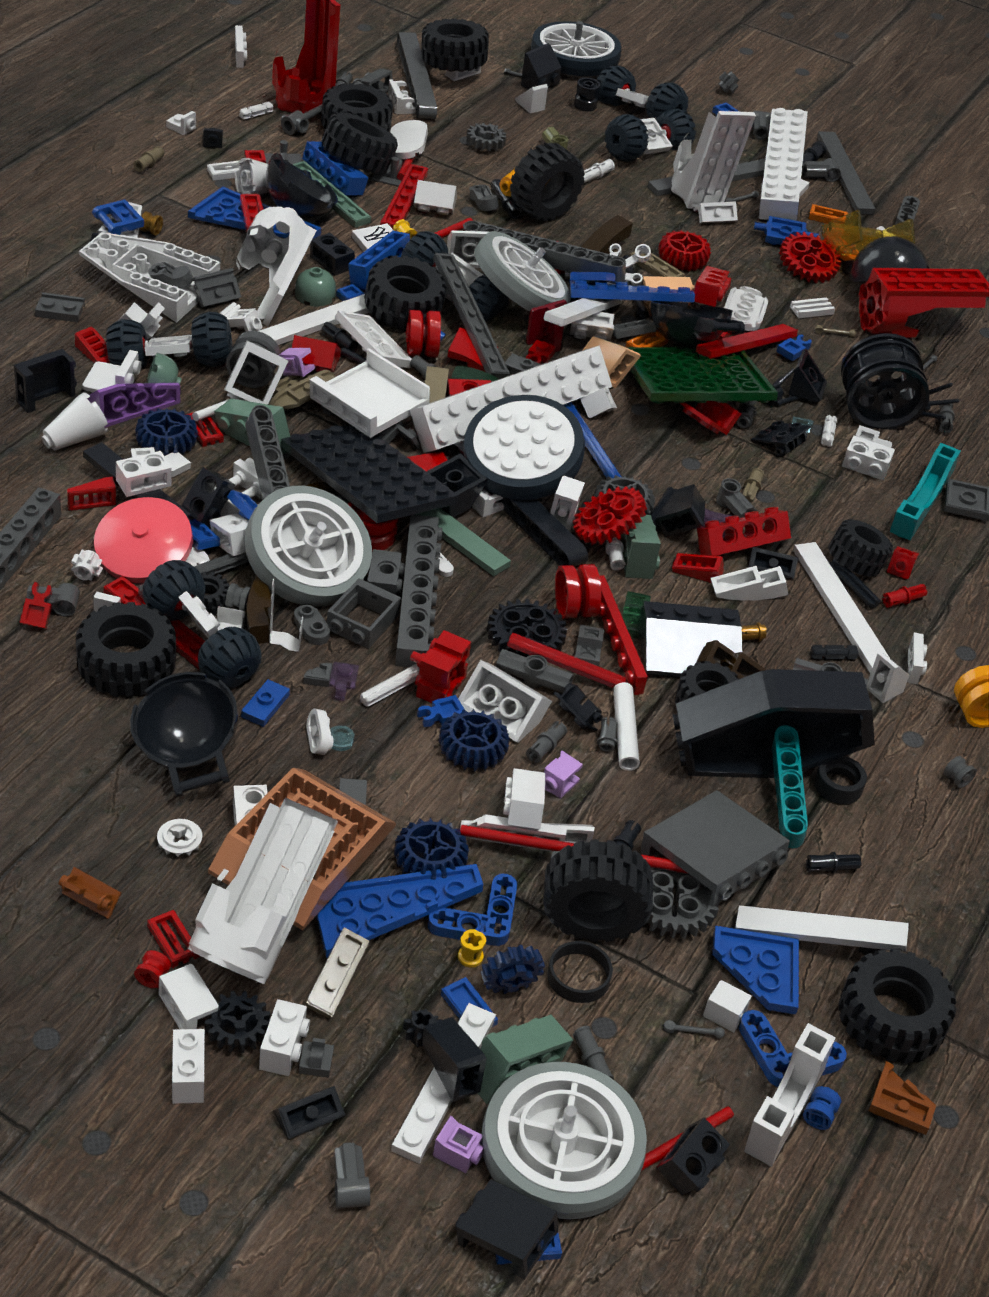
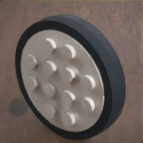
(524, 446)

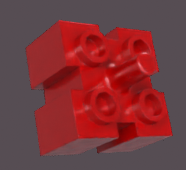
(441, 667)

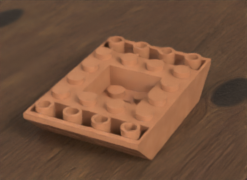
(354, 838)

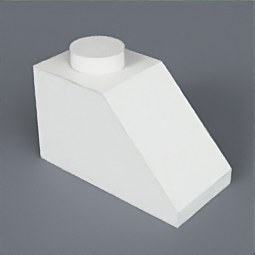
(886, 678)

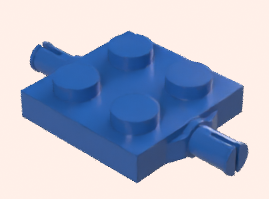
(779, 228)

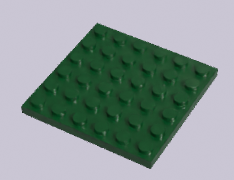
(685, 375)

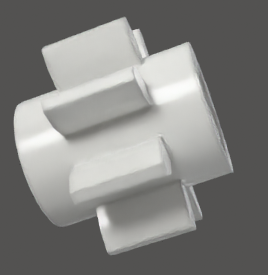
(86, 565)

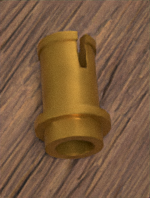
(754, 632)

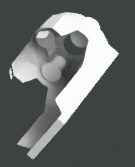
(710, 170)
(275, 253)
(250, 922)

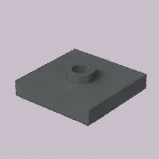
(967, 499)

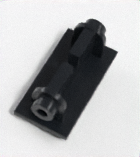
(572, 701)

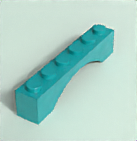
(915, 508)

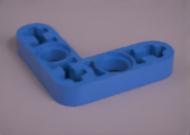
(483, 922)
(779, 1058)

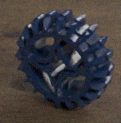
(166, 431)
(473, 746)
(430, 847)

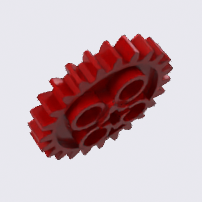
(809, 257)
(609, 515)

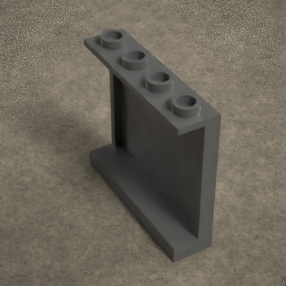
(718, 844)

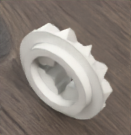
(179, 828)

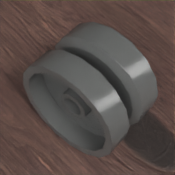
(255, 370)

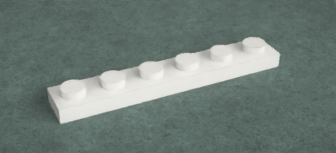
(433, 1099)

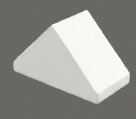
(533, 99)

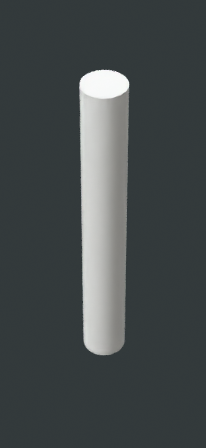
(206, 412)

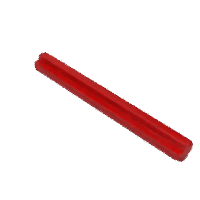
(565, 660)

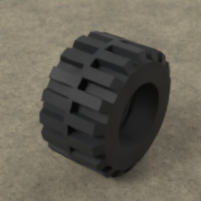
(860, 547)
(703, 678)

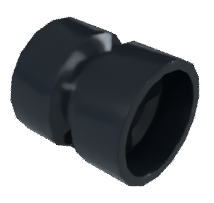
(587, 93)

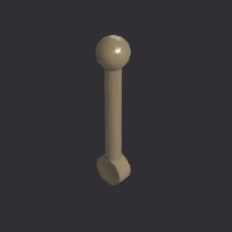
(819, 329)

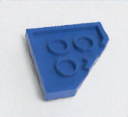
(762, 964)

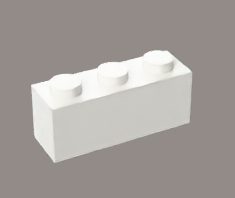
(525, 798)

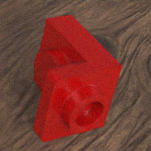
(902, 562)

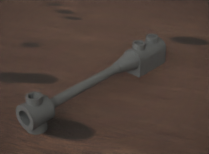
(299, 121)

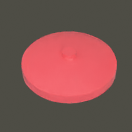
(141, 537)

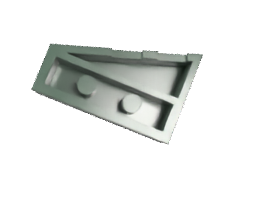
(234, 413)
(641, 550)
(519, 1048)

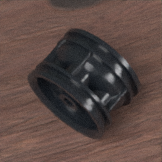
(887, 401)

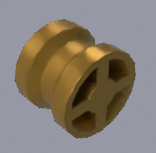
(152, 223)

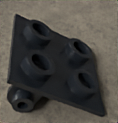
(783, 435)

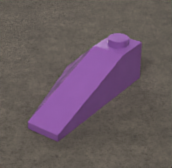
(130, 401)

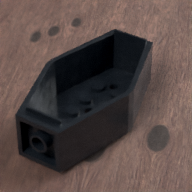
(735, 724)

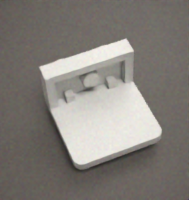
(596, 325)
(106, 374)

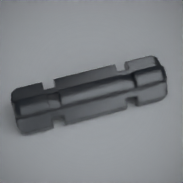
(834, 652)

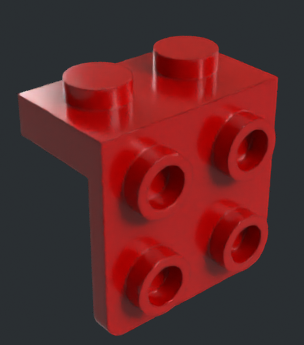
(713, 415)

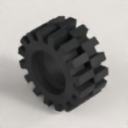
(218, 588)

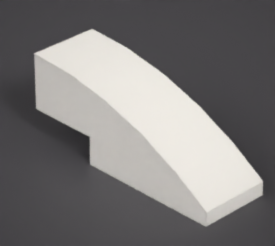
(750, 584)

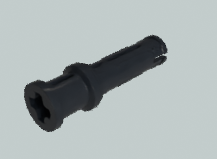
(813, 153)

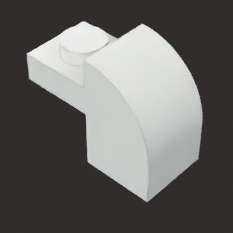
(149, 321)

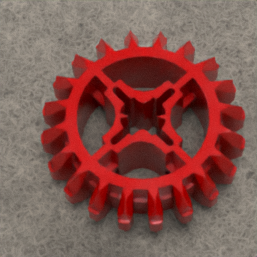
(684, 250)

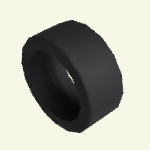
(838, 793)

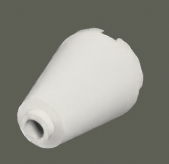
(251, 177)
(75, 424)

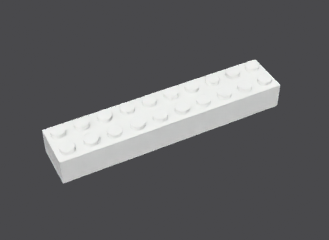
(783, 164)
(560, 380)

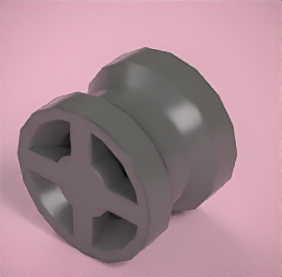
(237, 597)
(960, 771)

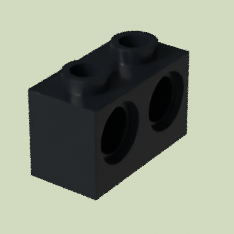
(331, 253)
(203, 494)
(690, 1154)

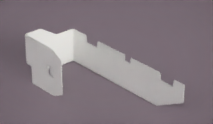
(283, 638)

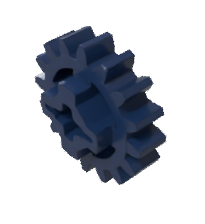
(512, 969)

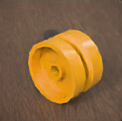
(973, 696)

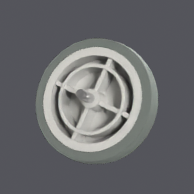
(520, 271)
(307, 545)
(564, 1138)

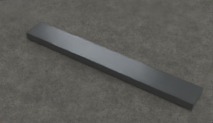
(743, 171)
(849, 178)
(471, 315)

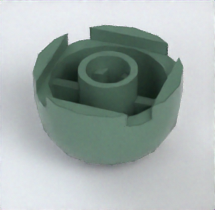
(315, 286)
(163, 370)

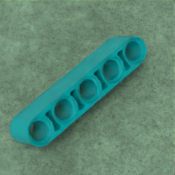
(789, 775)

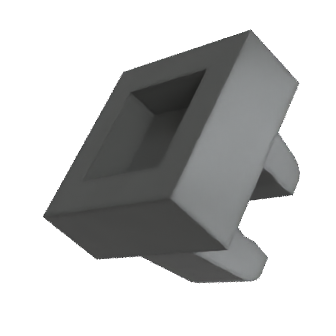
(316, 1058)

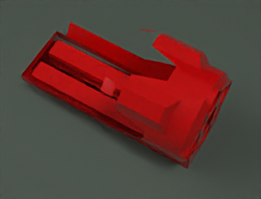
(317, 64)
(902, 292)

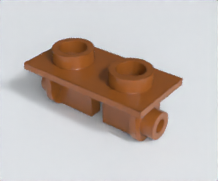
(90, 892)

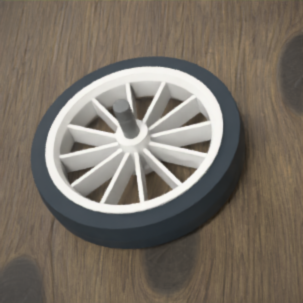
(579, 46)

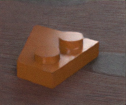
(901, 1102)

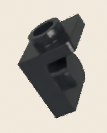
(212, 137)

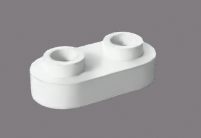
(319, 732)

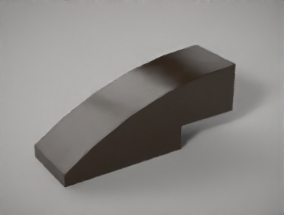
(610, 233)
(259, 611)
(737, 662)

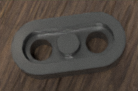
(315, 628)

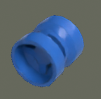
(821, 1109)

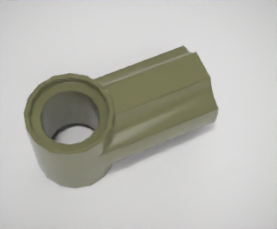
(551, 135)

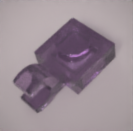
(343, 677)

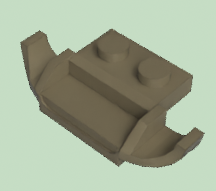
(295, 389)

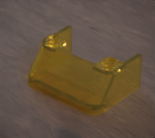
(850, 238)

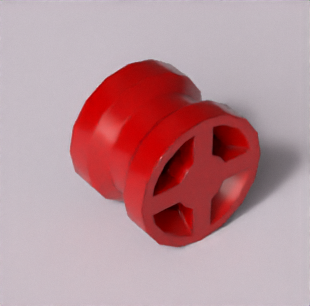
(153, 965)

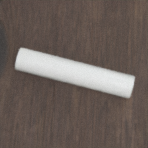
(626, 727)

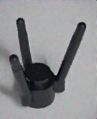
(776, 385)
(938, 402)

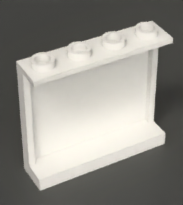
(371, 394)

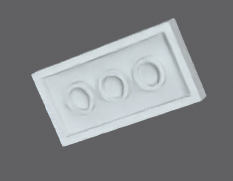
(372, 336)

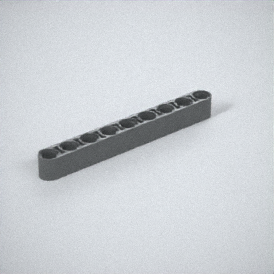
(416, 75)
(562, 255)

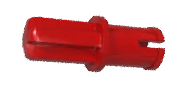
(904, 595)

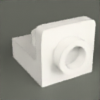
(182, 123)
(245, 319)

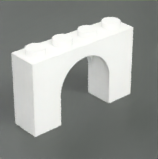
(781, 1112)

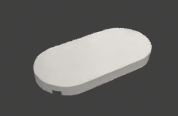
(411, 138)
(747, 306)

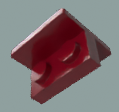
(543, 330)

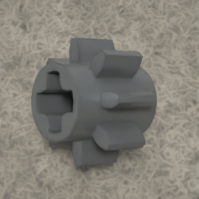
(728, 82)

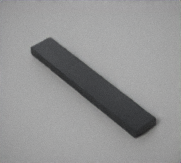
(105, 461)

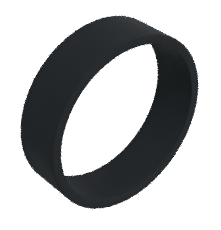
(582, 948)

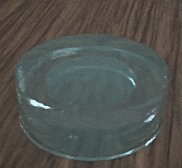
(343, 738)

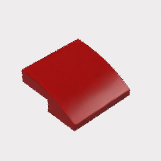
(463, 350)

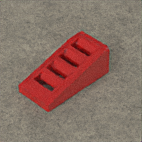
(91, 345)
(105, 494)
(704, 566)

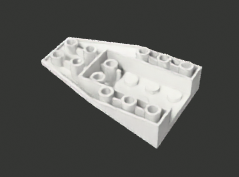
(128, 263)

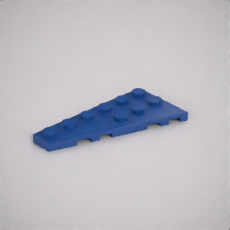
(225, 209)
(623, 291)
(390, 902)

